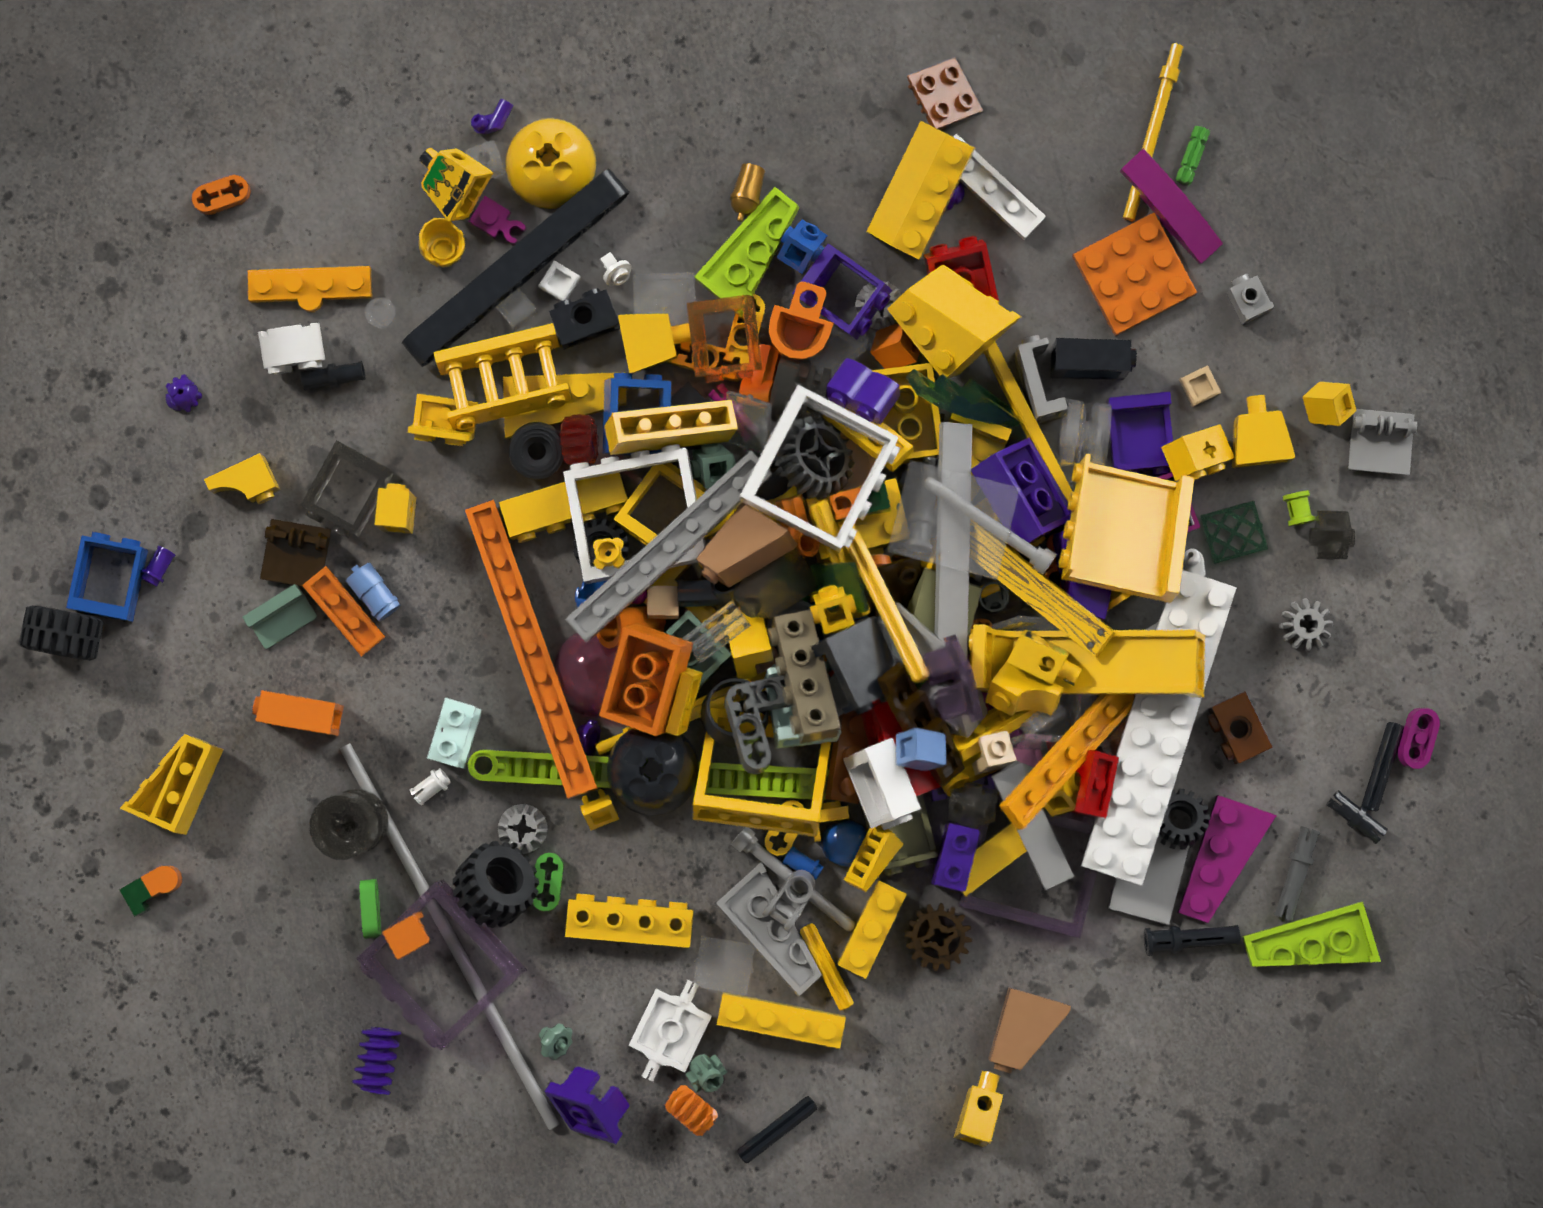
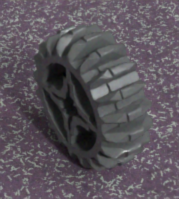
(815, 458)

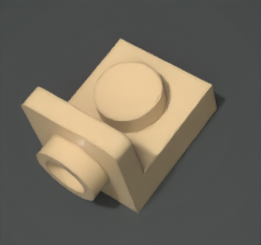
(995, 753)

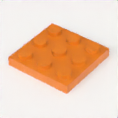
(1134, 274)

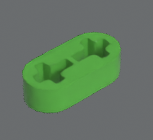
(555, 883)
(370, 908)

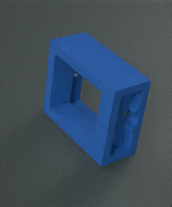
(625, 380)
(81, 571)

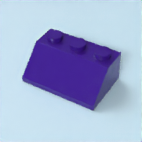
(1040, 501)

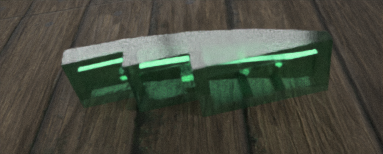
(967, 401)

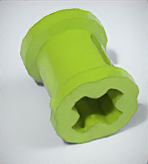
(1298, 508)

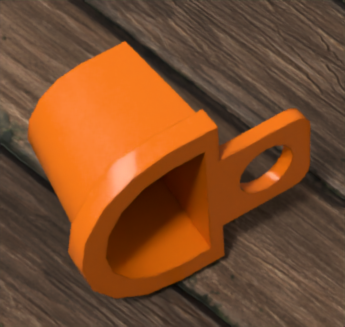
(799, 330)

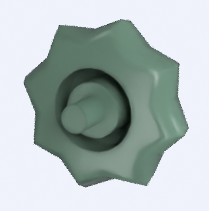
(555, 1041)

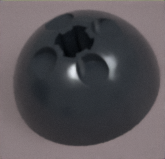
(663, 792)

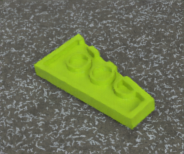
(1324, 938)

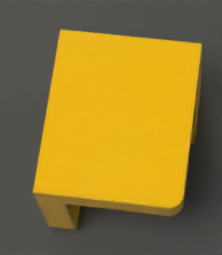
(1329, 403)

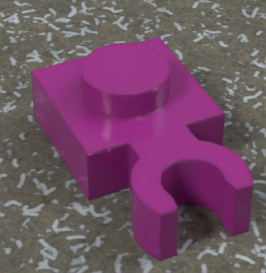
(493, 219)

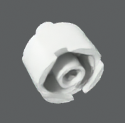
(290, 347)

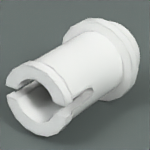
(430, 786)

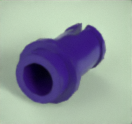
(157, 566)

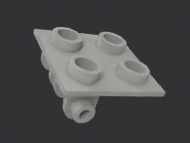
(1381, 441)

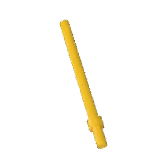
(1168, 76)

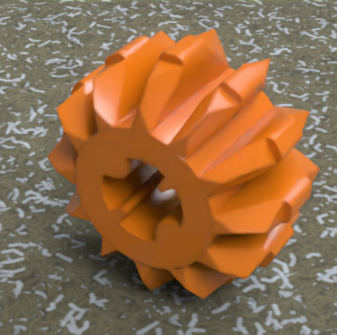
(691, 1110)

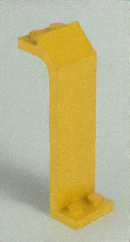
(1127, 665)

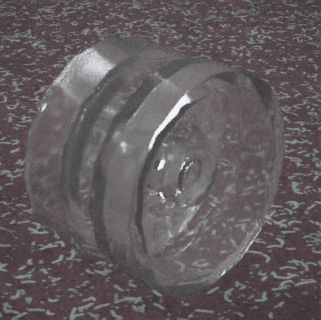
(1079, 434)

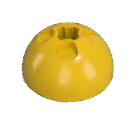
(549, 180)

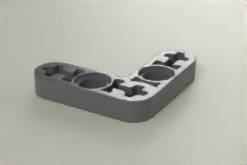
(754, 704)

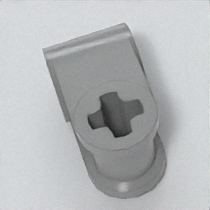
(788, 903)

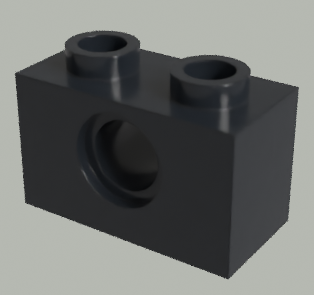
(602, 322)

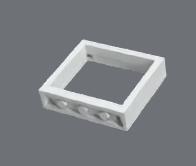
(613, 465)
(873, 481)

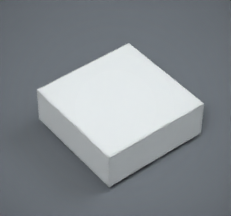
(559, 281)

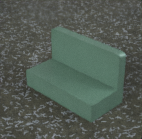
(280, 616)

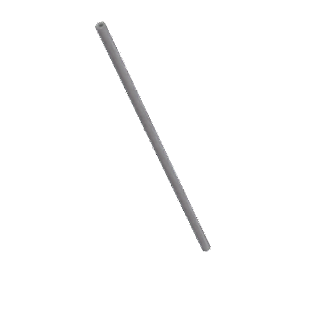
(455, 947)

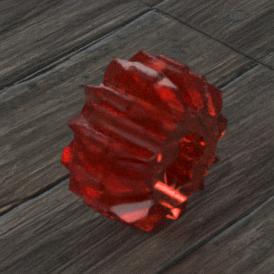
(579, 439)

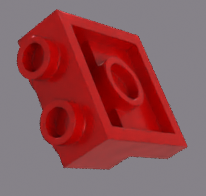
(968, 260)

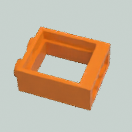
(298, 713)

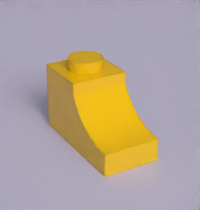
(250, 477)
(1018, 691)

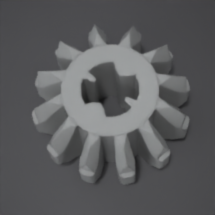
(1312, 616)

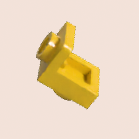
(831, 812)

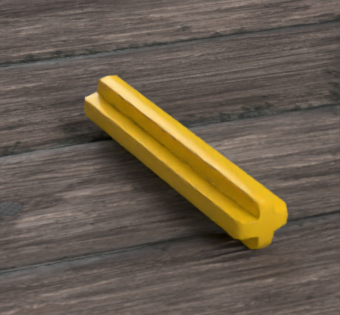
(826, 966)

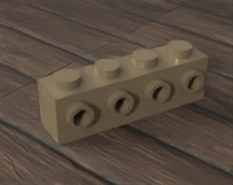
(804, 677)

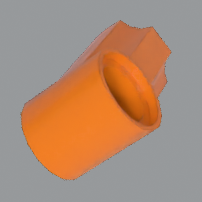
(762, 383)
(794, 505)

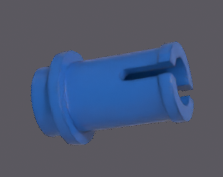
(800, 861)

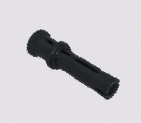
(1177, 939)

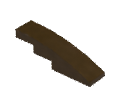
(914, 711)

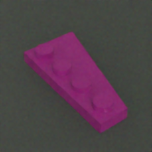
(1222, 854)

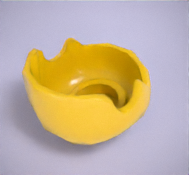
(441, 242)

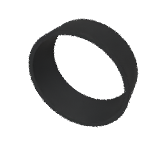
(713, 730)

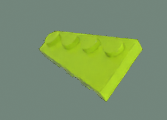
(749, 250)

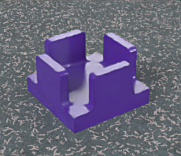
(583, 1110)

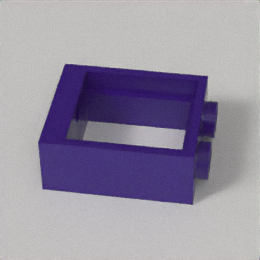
(822, 271)

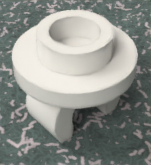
(617, 272)

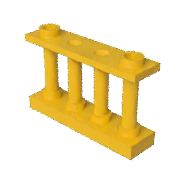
(483, 355)

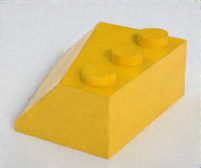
(950, 320)

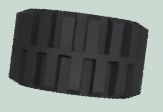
(61, 633)
(478, 895)

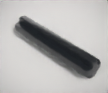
(1382, 766)
(777, 1129)

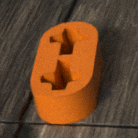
(219, 187)

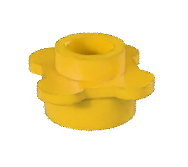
(601, 546)

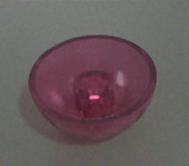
(573, 670)

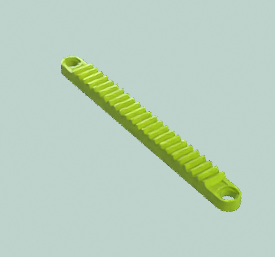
(723, 777)

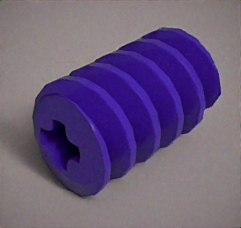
(376, 1060)

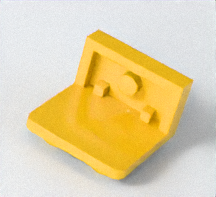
(432, 420)

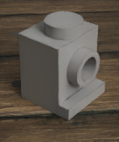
(1249, 309)

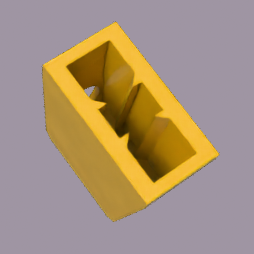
(650, 339)
(1260, 436)
(978, 1125)

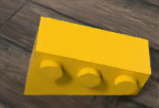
(176, 786)

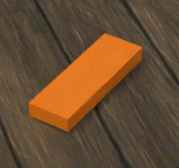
(343, 611)

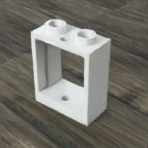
(882, 785)

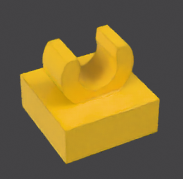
(599, 811)

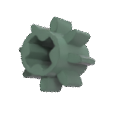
(706, 1073)

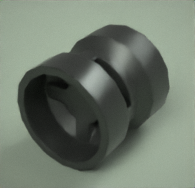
(999, 598)

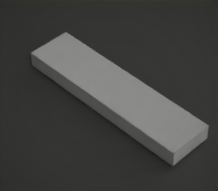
(1037, 835)

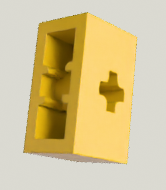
(1198, 453)
(395, 509)

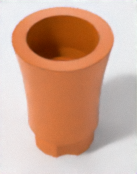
(612, 633)

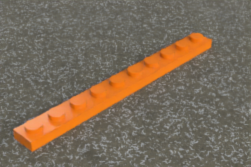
(531, 649)

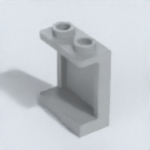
(1031, 383)

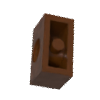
(1254, 738)

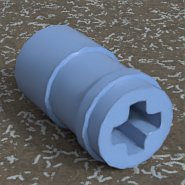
(371, 589)

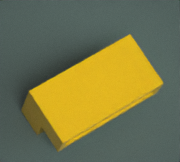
(750, 647)

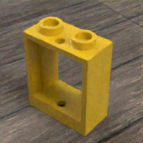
(630, 524)

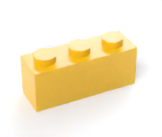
(871, 929)

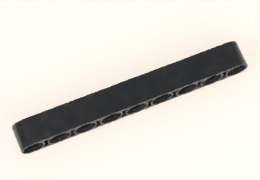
(515, 267)

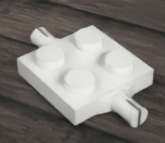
(670, 1030)

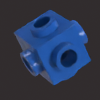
(801, 245)

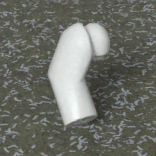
(1194, 562)

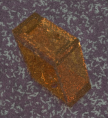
(696, 315)

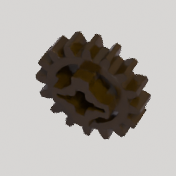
(942, 950)

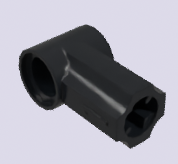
(704, 593)

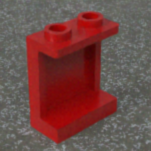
(1096, 783)

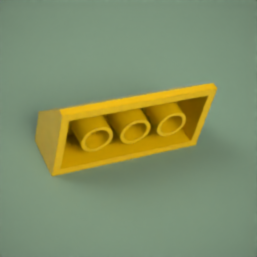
(920, 190)

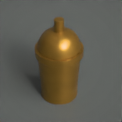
(747, 190)

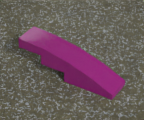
(1171, 206)

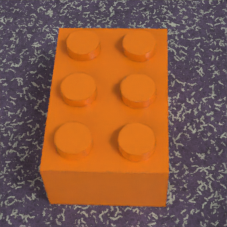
(645, 678)

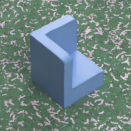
(920, 749)

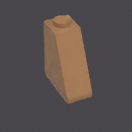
(744, 546)
(1023, 1028)

